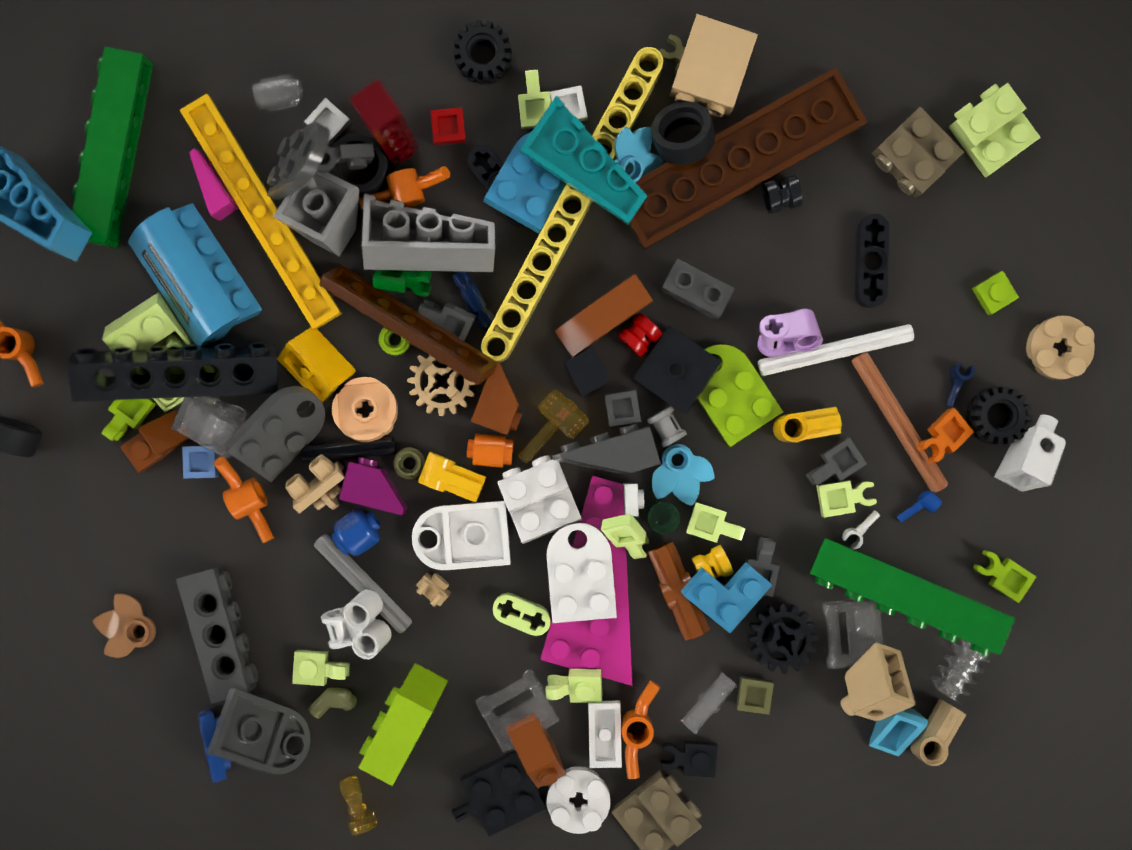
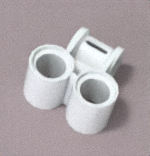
(358, 628)

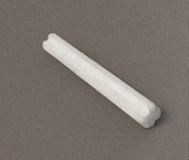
(837, 350)

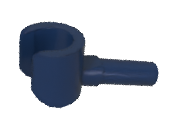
(958, 381)

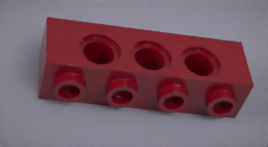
(385, 121)

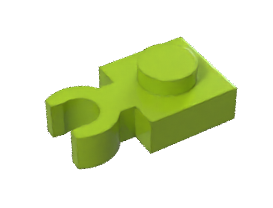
(1007, 577)

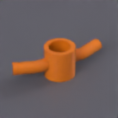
(408, 187)
(22, 352)
(244, 498)
(635, 743)

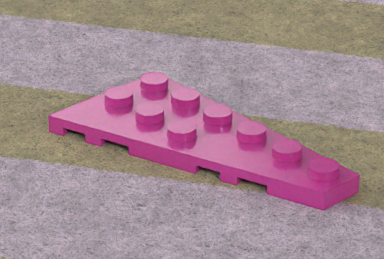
(598, 642)

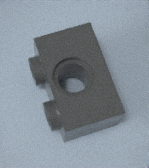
(697, 290)

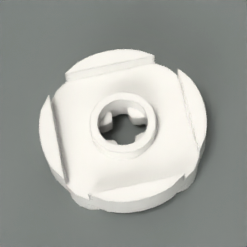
(589, 815)

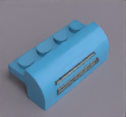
(193, 273)

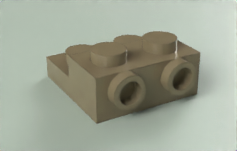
(917, 153)
(658, 814)

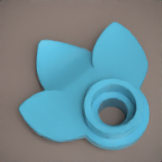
(634, 152)
(681, 479)

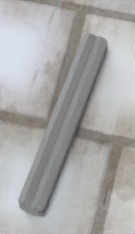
(361, 581)

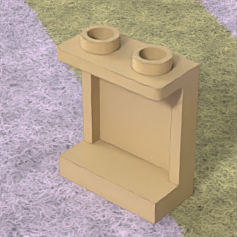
(713, 65)

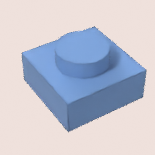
(199, 462)

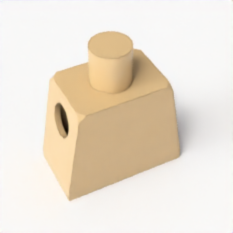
(878, 685)

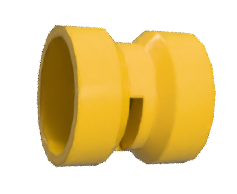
(714, 562)

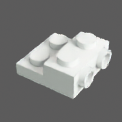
(538, 499)

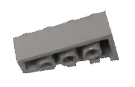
(424, 240)

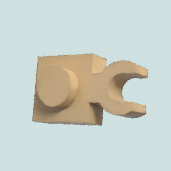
(433, 588)

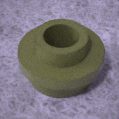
(400, 468)

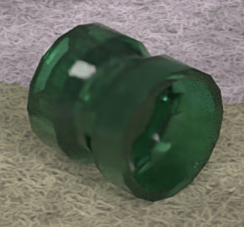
(658, 514)

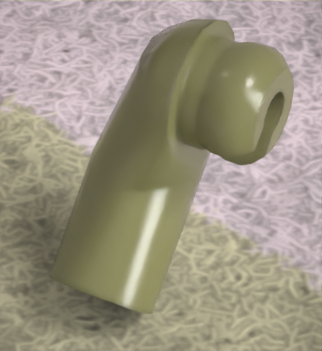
(334, 698)

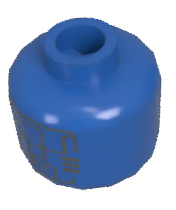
(356, 532)

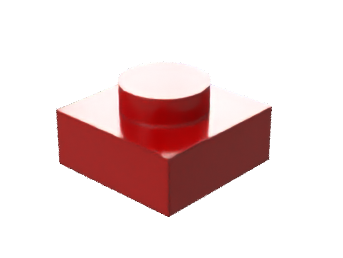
(448, 126)

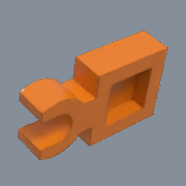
(948, 435)

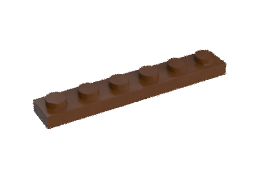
(409, 324)

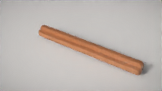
(898, 421)

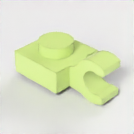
(534, 103)
(709, 524)
(627, 533)
(314, 668)
(580, 685)

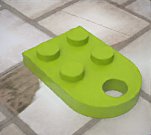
(737, 396)

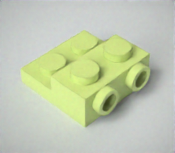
(994, 129)

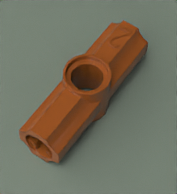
(672, 580)

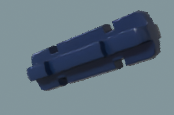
(473, 299)

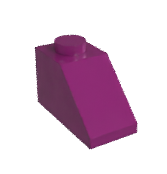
(371, 487)

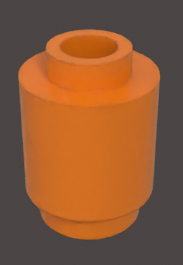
(490, 450)

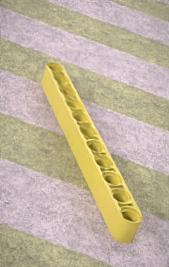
(559, 218)

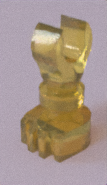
(352, 793)

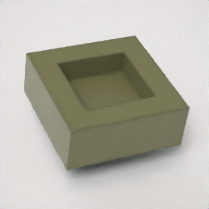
(754, 695)

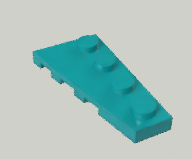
(575, 157)

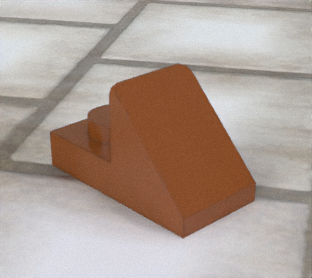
(153, 442)

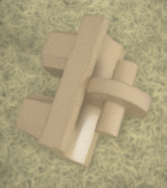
(321, 490)

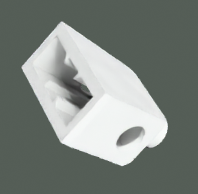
(1034, 457)

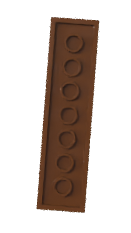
(747, 156)

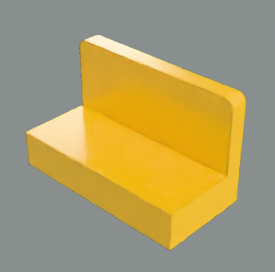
(316, 363)

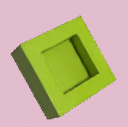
(995, 293)

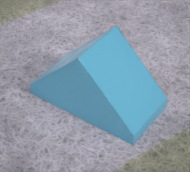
(897, 731)

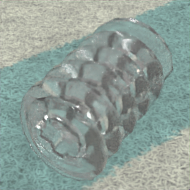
(959, 671)

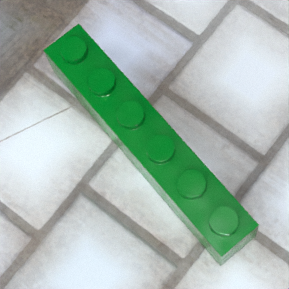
(111, 143)
(912, 596)

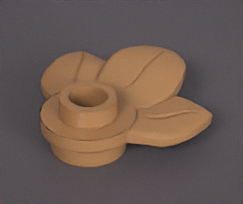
(121, 626)

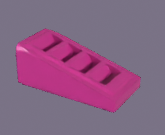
(215, 193)

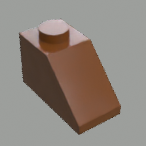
(498, 404)
(536, 750)

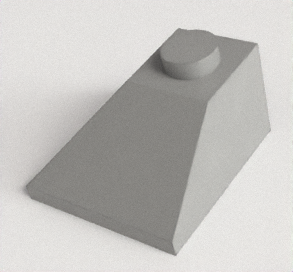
(322, 211)

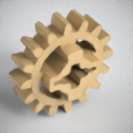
(429, 393)

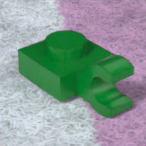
(400, 279)

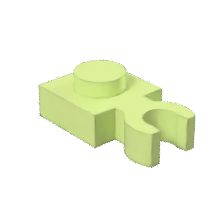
(839, 497)

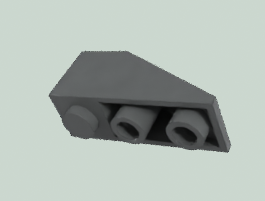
(619, 454)

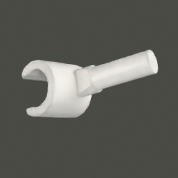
(861, 529)

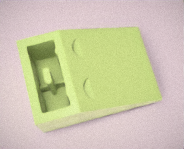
(147, 326)

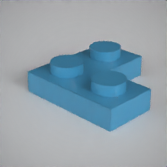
(730, 602)

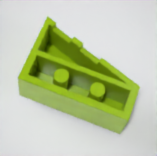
(402, 724)

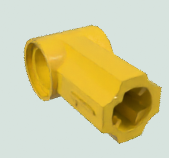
(809, 424)
(444, 475)

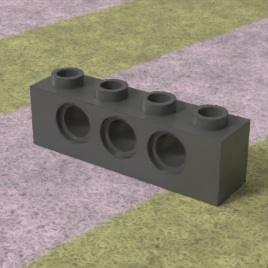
(209, 648)

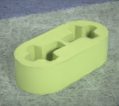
(518, 621)

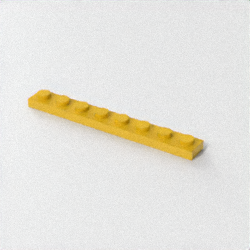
(259, 210)

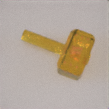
(562, 415)

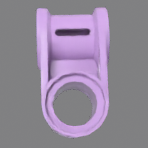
(792, 331)

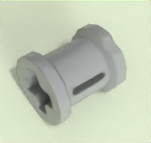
(667, 426)

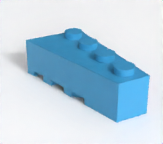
(37, 210)

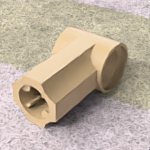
(941, 729)

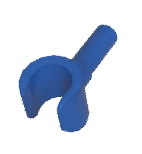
(927, 500)

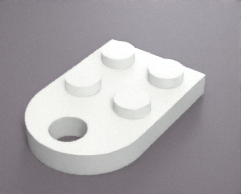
(466, 536)
(580, 577)

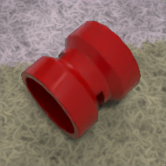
(640, 334)

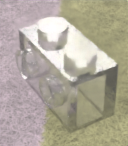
(209, 421)

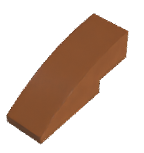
(604, 315)

